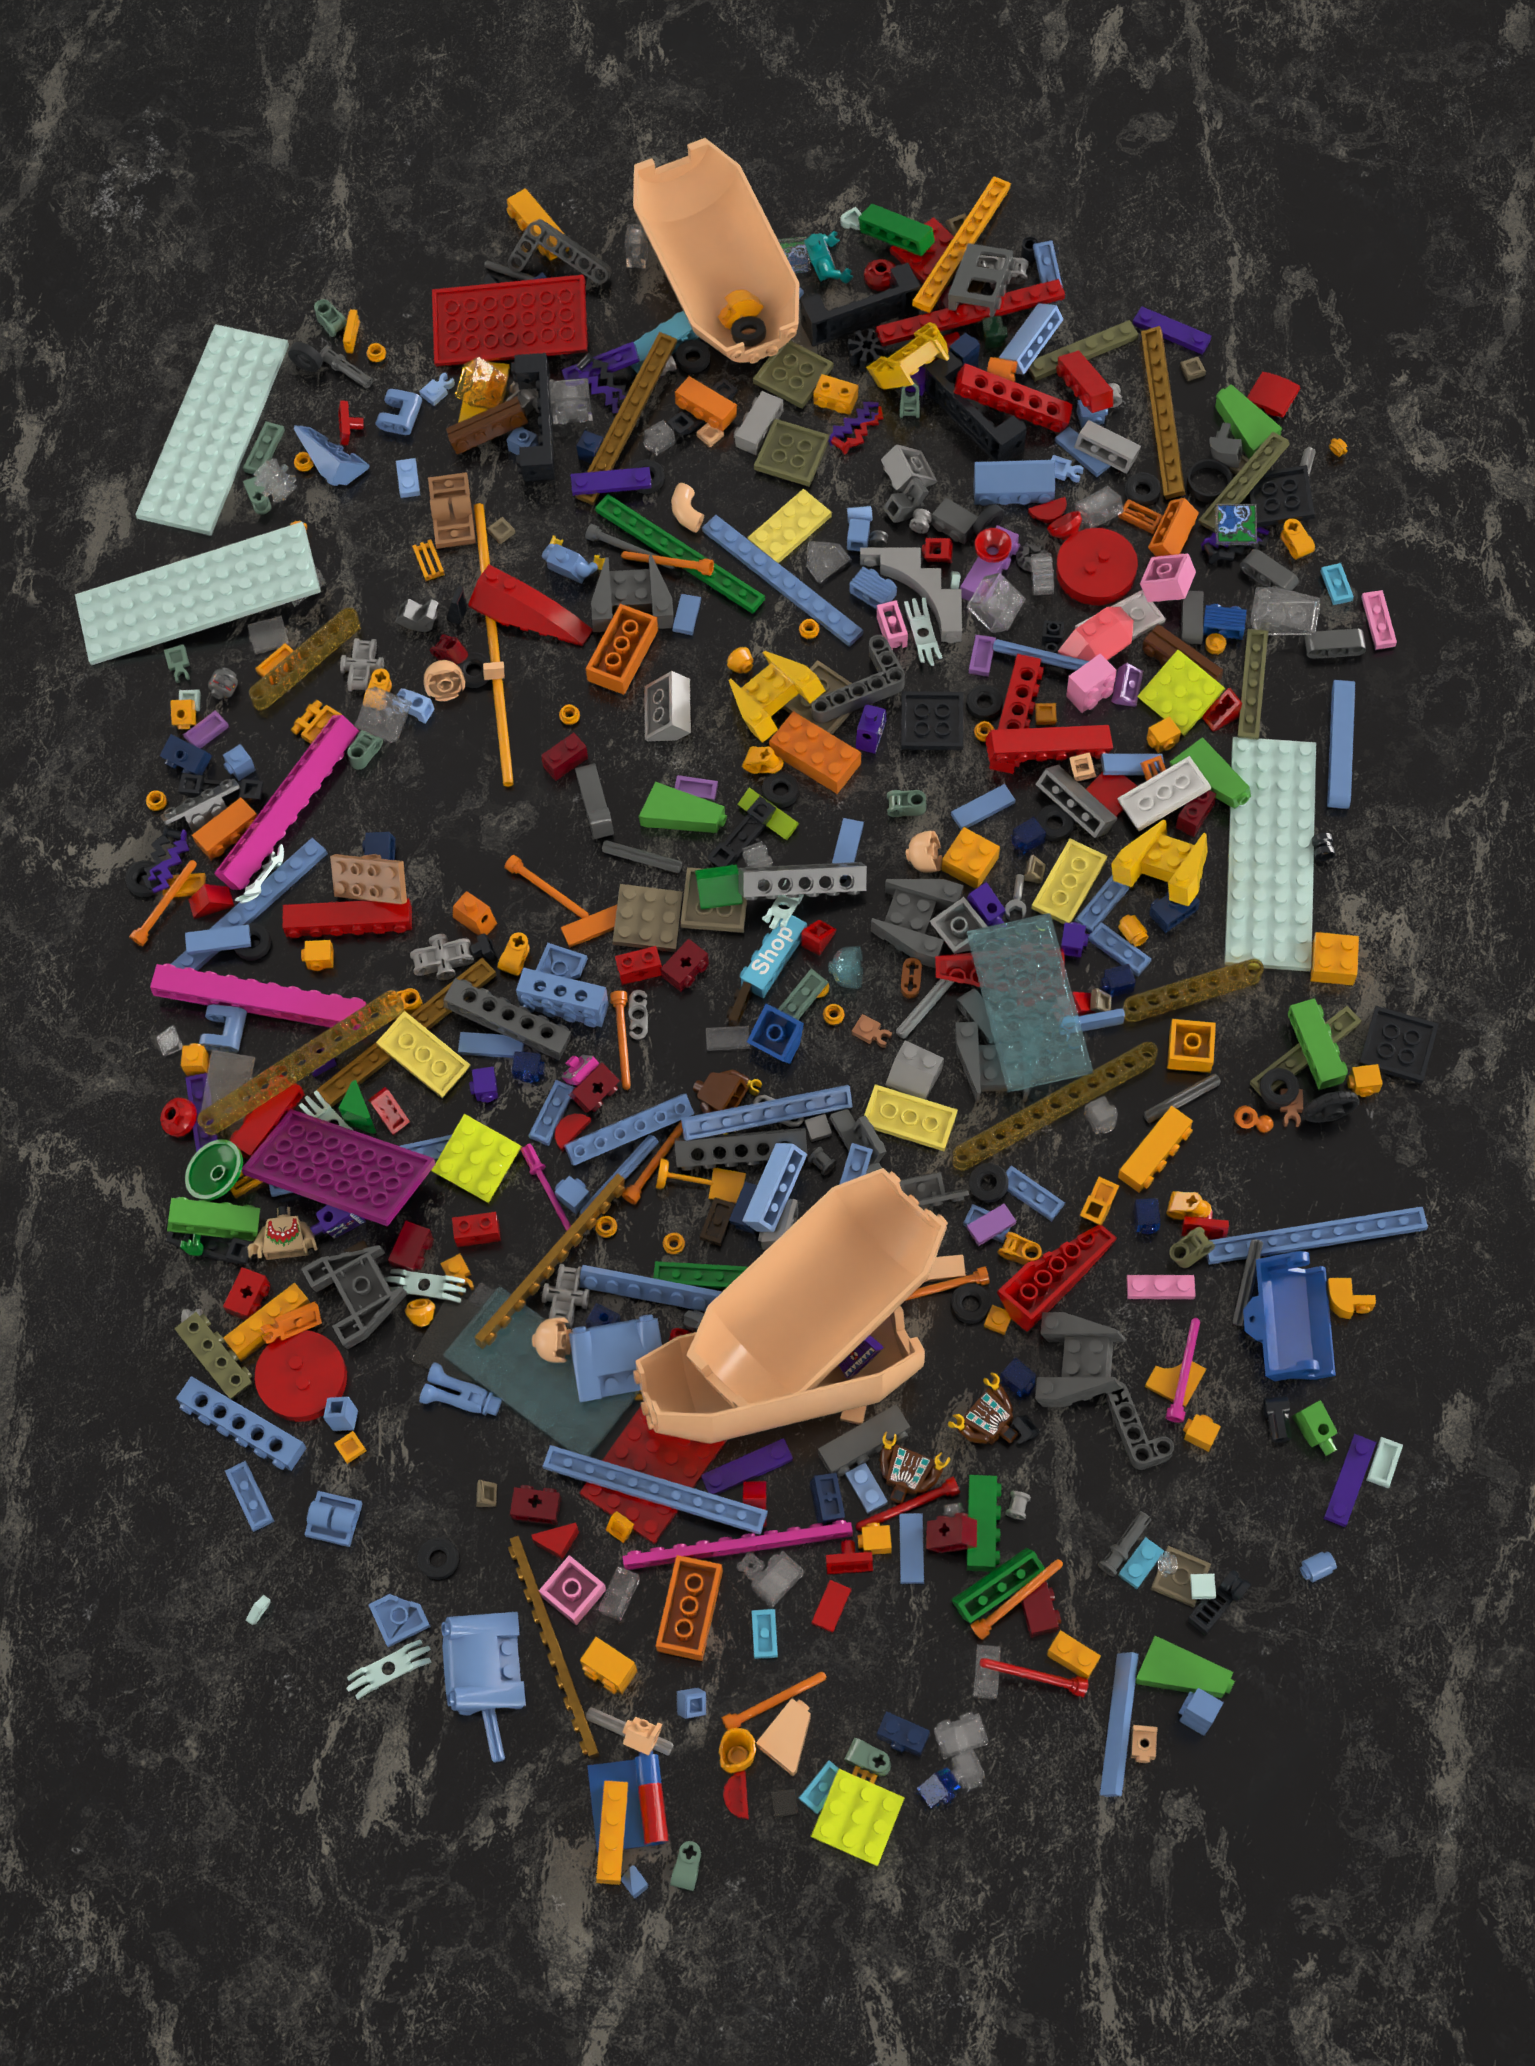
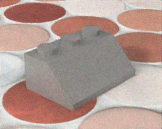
(667, 708)

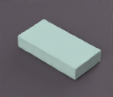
(1384, 1462)

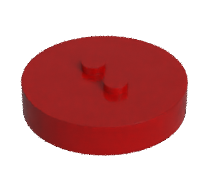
(1096, 566)
(300, 1375)

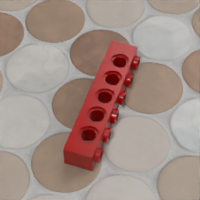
(1013, 398)
(1024, 667)

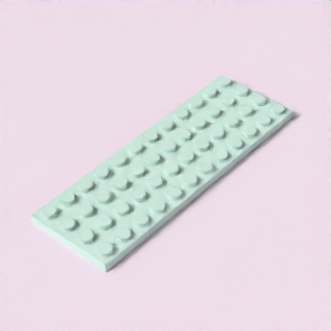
(212, 430)
(197, 593)
(1272, 855)

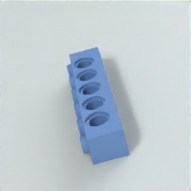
(628, 1129)
(195, 1391)

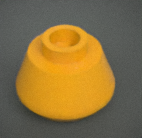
(740, 660)
(420, 1311)

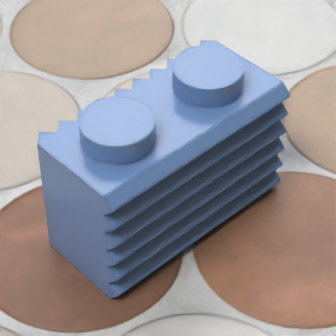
(872, 588)

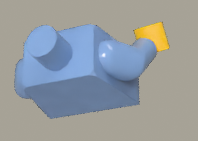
(569, 562)

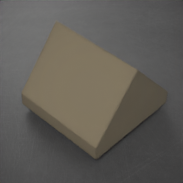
(1034, 870)
(486, 1494)

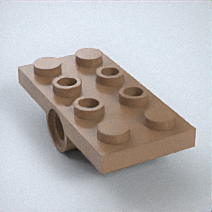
(451, 510)
(368, 878)

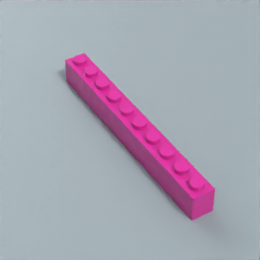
(287, 802)
(252, 996)

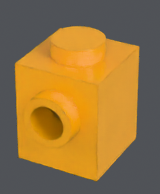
(183, 713)
(1163, 735)
(318, 954)
(194, 1059)
(1365, 1080)
(1201, 1431)
(875, 1539)

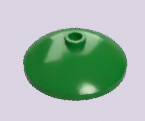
(213, 1170)

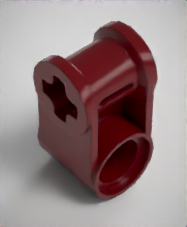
(449, 649)

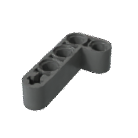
(594, 801)
(1134, 1424)

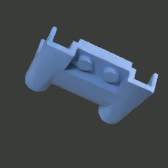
(607, 1355)
(482, 1662)

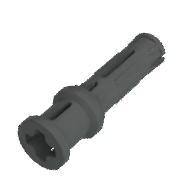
(339, 362)
(1119, 1551)

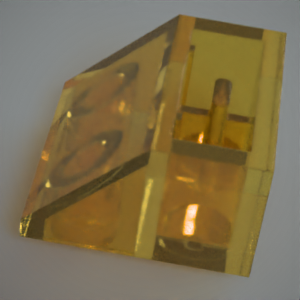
(481, 384)

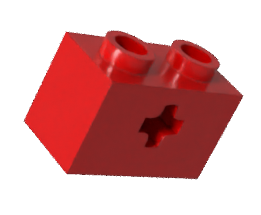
(638, 965)
(476, 1229)
(245, 1284)

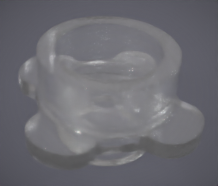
(953, 1508)
(750, 1558)
(1167, 1564)

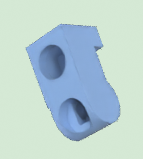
(421, 705)

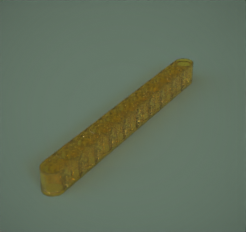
(297, 1072)
(1051, 1114)

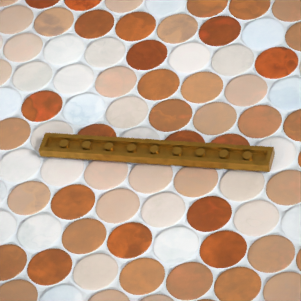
(631, 408)
(1163, 413)
(375, 1058)
(546, 1266)
(555, 1657)

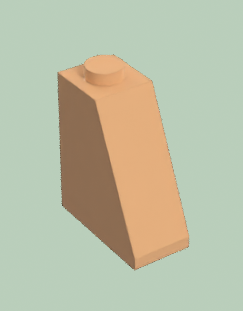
(786, 1736)

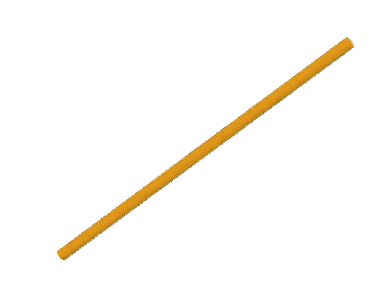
(494, 655)

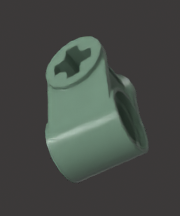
(331, 318)
(910, 402)
(259, 502)
(366, 746)
(905, 803)
(864, 1756)
(686, 1870)

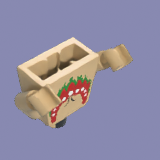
(283, 1237)

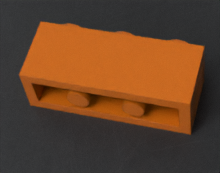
(705, 404)
(1173, 528)
(224, 829)

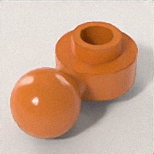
(1263, 1123)

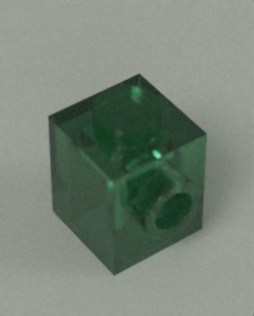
(993, 332)

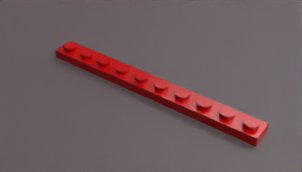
(968, 313)

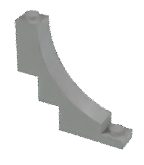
(905, 566)

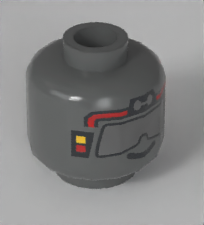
(223, 683)

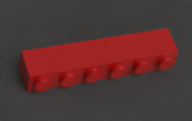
(1048, 743)
(345, 918)

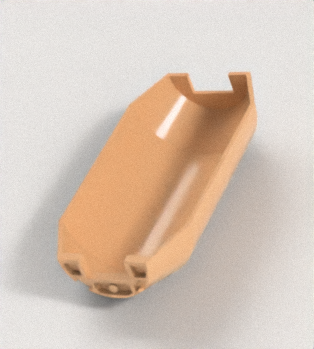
(716, 242)
(817, 1291)
(688, 1407)

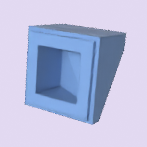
(691, 1703)
(634, 1881)

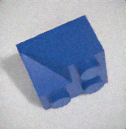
(777, 1033)

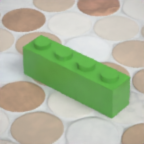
(1317, 1043)
(213, 1219)

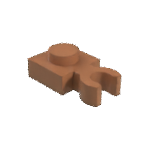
(868, 1029)
(1293, 1109)

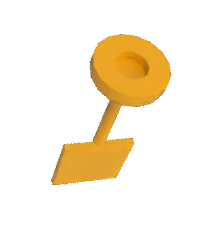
(724, 1183)

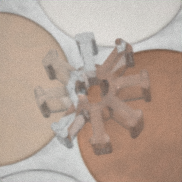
(275, 480)
(1042, 574)
(757, 856)

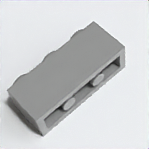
(758, 422)
(1107, 446)

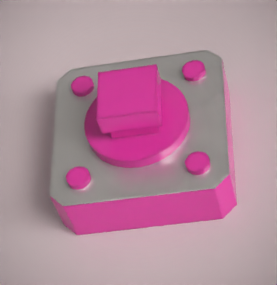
(579, 1069)

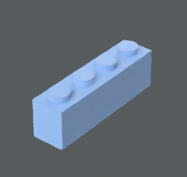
(1032, 336)
(774, 1187)

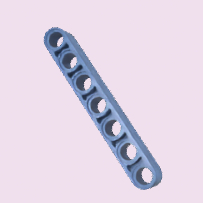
(1341, 744)

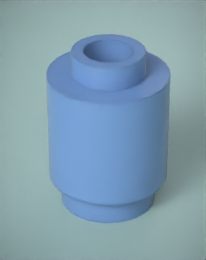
(1318, 1566)

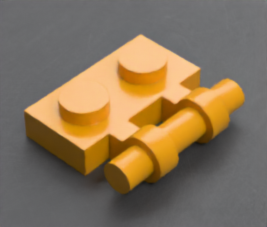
(314, 728)

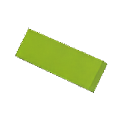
(779, 822)

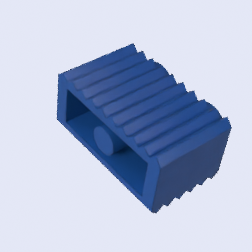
(1224, 621)

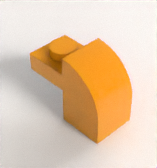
(739, 303)
(1099, 1201)
(1342, 1300)

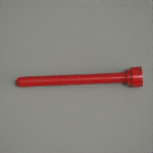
(948, 1488)
(1076, 1685)

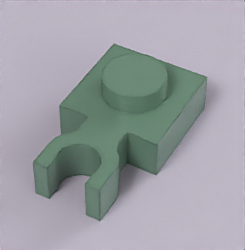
(177, 660)

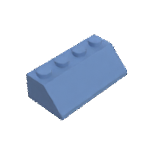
(1014, 482)

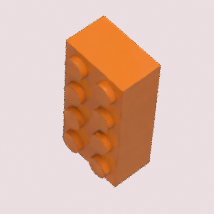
(622, 649)
(815, 752)
(689, 1608)

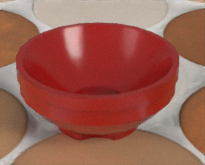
(878, 280)
(1065, 525)
(993, 538)
(183, 1119)

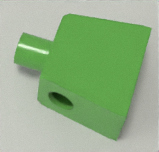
(1311, 1420)

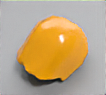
(736, 1750)

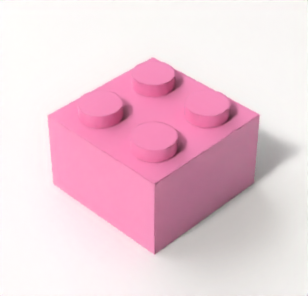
(1168, 578)
(1091, 683)
(572, 1590)

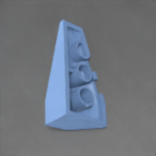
(329, 458)

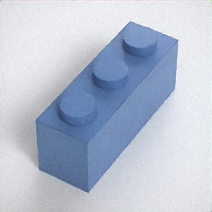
(1199, 1711)

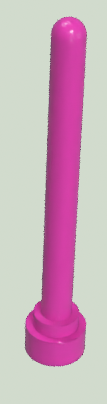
(1176, 1411)

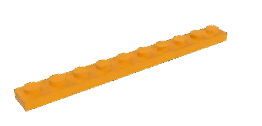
(953, 255)

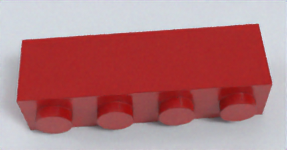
(1085, 381)
(264, 1119)

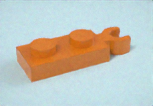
(292, 1323)

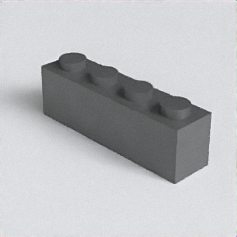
(1076, 801)
(863, 1441)

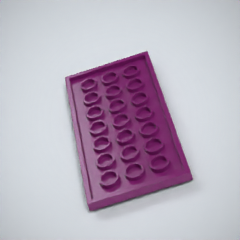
(339, 1167)

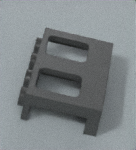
(970, 271)

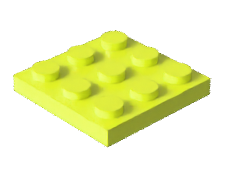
(1181, 692)
(476, 1158)
(857, 1817)

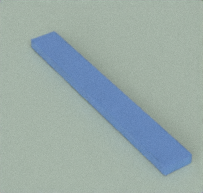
(766, 1112)

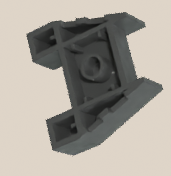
(633, 588)
(910, 915)
(979, 1062)
(360, 1287)
(1085, 1360)

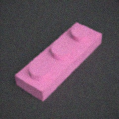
(1379, 619)
(1160, 1287)

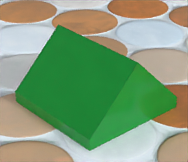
(718, 887)
(355, 1110)

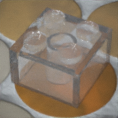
(570, 401)
(996, 602)
(383, 714)

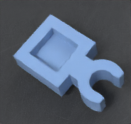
(436, 391)
(1064, 469)

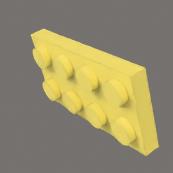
(790, 526)
(1069, 882)
(423, 1054)
(910, 1117)

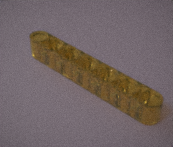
(308, 650)
(1200, 983)

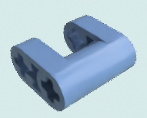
(404, 422)
(234, 1024)

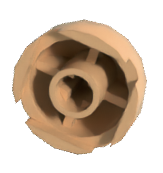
(443, 680)
(924, 852)
(552, 1340)

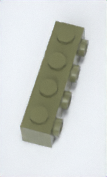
(213, 1355)

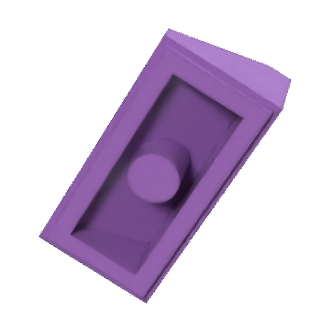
(1127, 685)

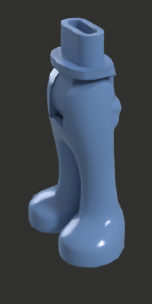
(471, 1397)

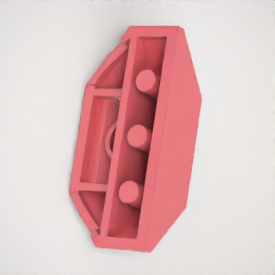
(1103, 633)

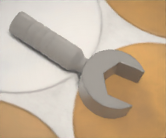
(1016, 903)

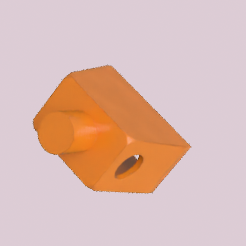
(471, 912)

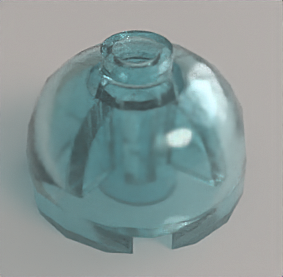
(847, 967)

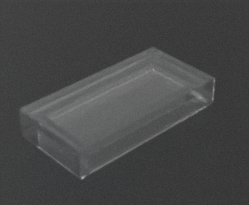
(727, 1038)

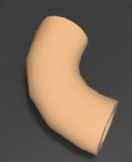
(683, 510)

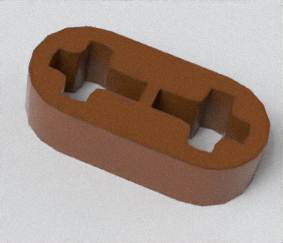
(906, 977)

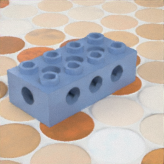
(562, 992)

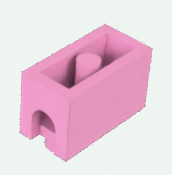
(892, 626)

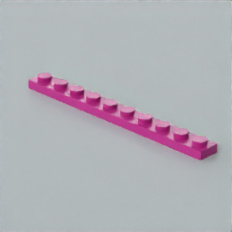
(746, 1543)

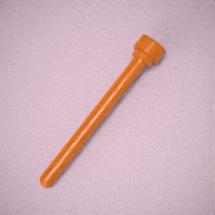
(704, 566)
(516, 866)
(141, 934)
(619, 1001)
(632, 1193)
(979, 1277)
(983, 1626)
(734, 1721)

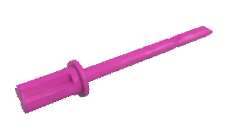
(536, 1168)

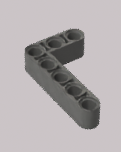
(559, 250)
(869, 695)

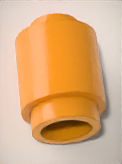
(1133, 930)

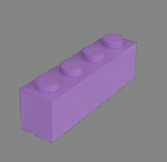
(982, 568)

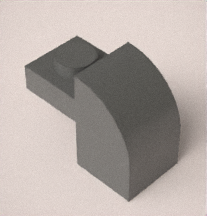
(1226, 449)
(902, 505)
(417, 616)

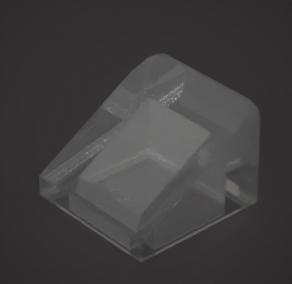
(169, 1041)

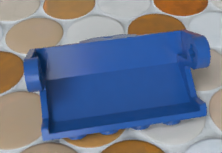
(1292, 1318)

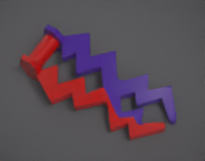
(860, 421)

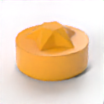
(1215, 643)

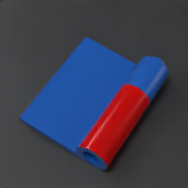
(645, 1803)

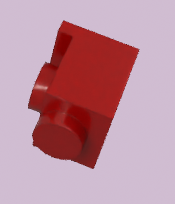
(933, 544)

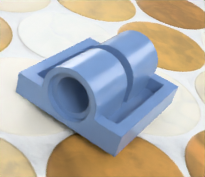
(333, 1518)

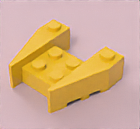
(898, 368)
(772, 690)
(1163, 859)

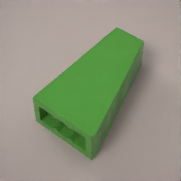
(1246, 419)
(1221, 777)
(680, 811)
(1180, 1670)

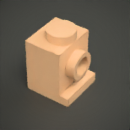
(1082, 767)
(1146, 1733)
(641, 1735)

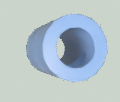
(860, 513)

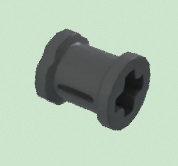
(822, 1161)

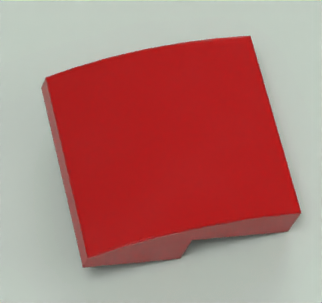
(1273, 394)

